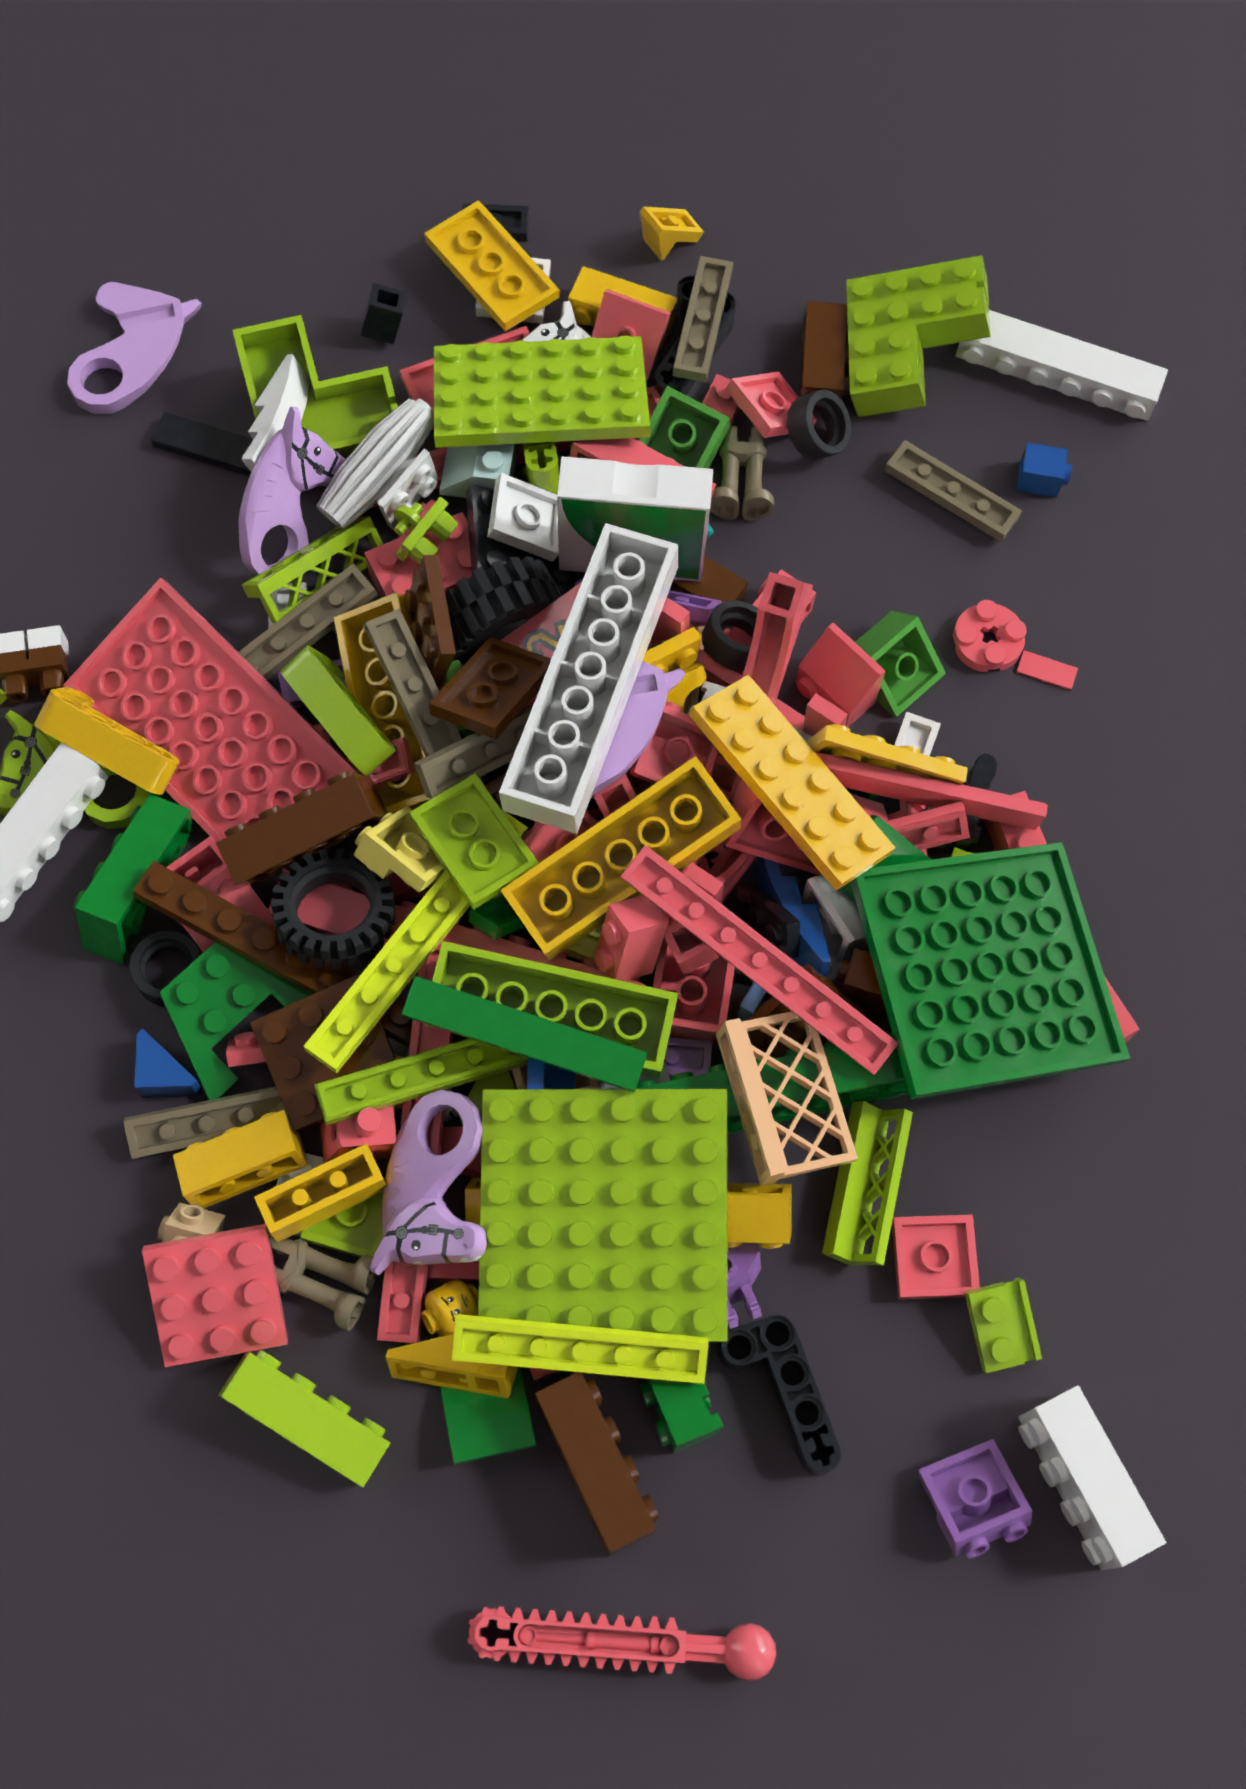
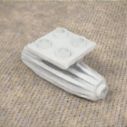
(384, 468)

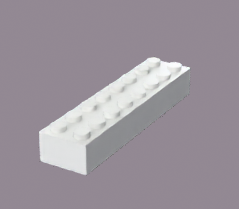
(589, 679)

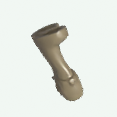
(757, 501)
(345, 1305)

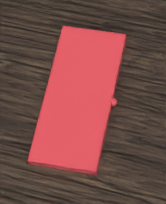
(1047, 670)

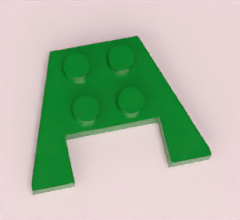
(212, 1000)

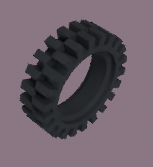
(332, 947)

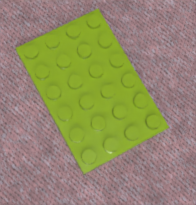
(540, 391)

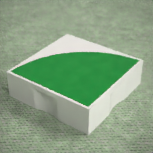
(646, 499)

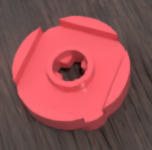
(992, 618)

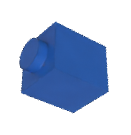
(1043, 470)

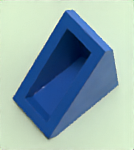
(159, 1073)

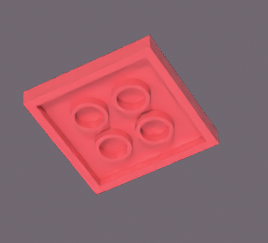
(215, 1295)

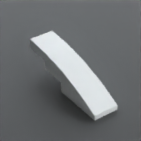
(285, 389)

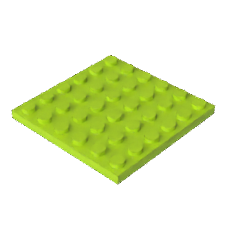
(606, 1209)

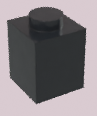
(383, 313)

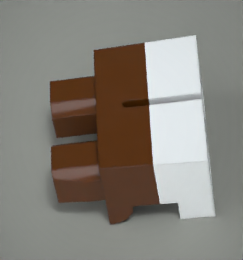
(33, 661)

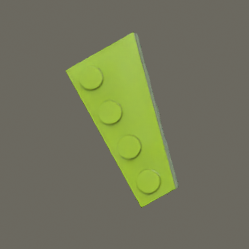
(305, 1418)

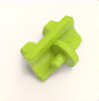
(435, 520)

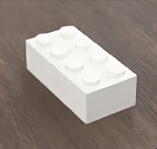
(1090, 1480)

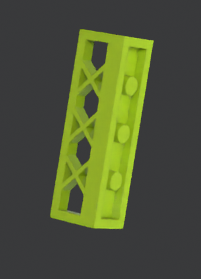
(306, 559)
(860, 1185)

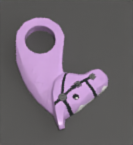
(414, 1216)

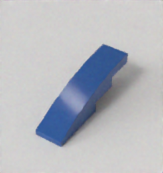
(785, 890)

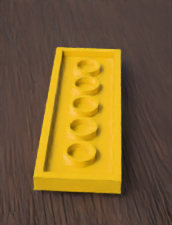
(792, 782)

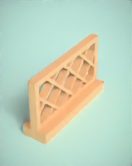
(755, 1109)

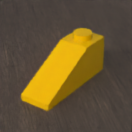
(432, 1364)

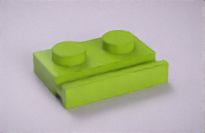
(1003, 1325)

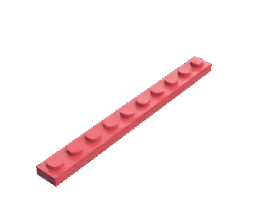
(406, 1283)

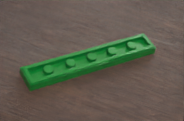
(524, 1034)

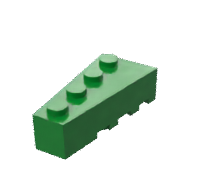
(107, 909)

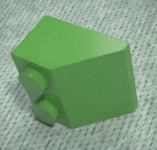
(907, 657)

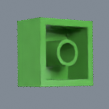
(686, 430)

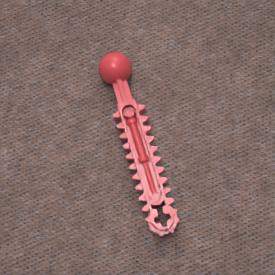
(745, 1651)

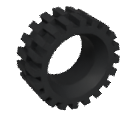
(497, 602)

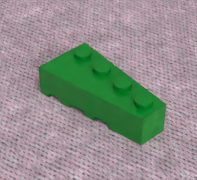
(681, 1412)

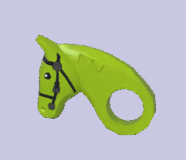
(25, 758)

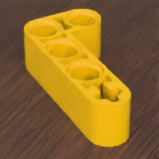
(73, 721)

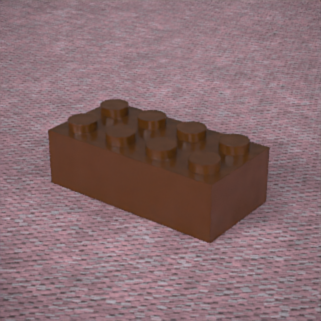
(308, 825)
(595, 1463)

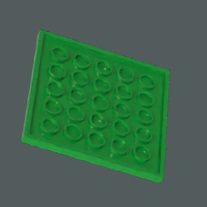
(987, 969)

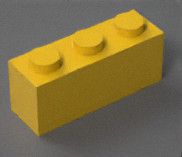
(589, 291)
(239, 1160)
(320, 1193)

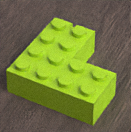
(899, 316)
(336, 408)

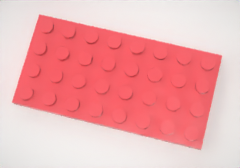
(210, 708)

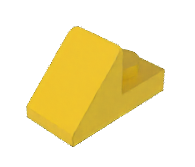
(667, 226)

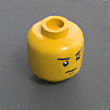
(445, 1303)

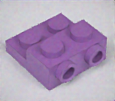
(976, 1499)

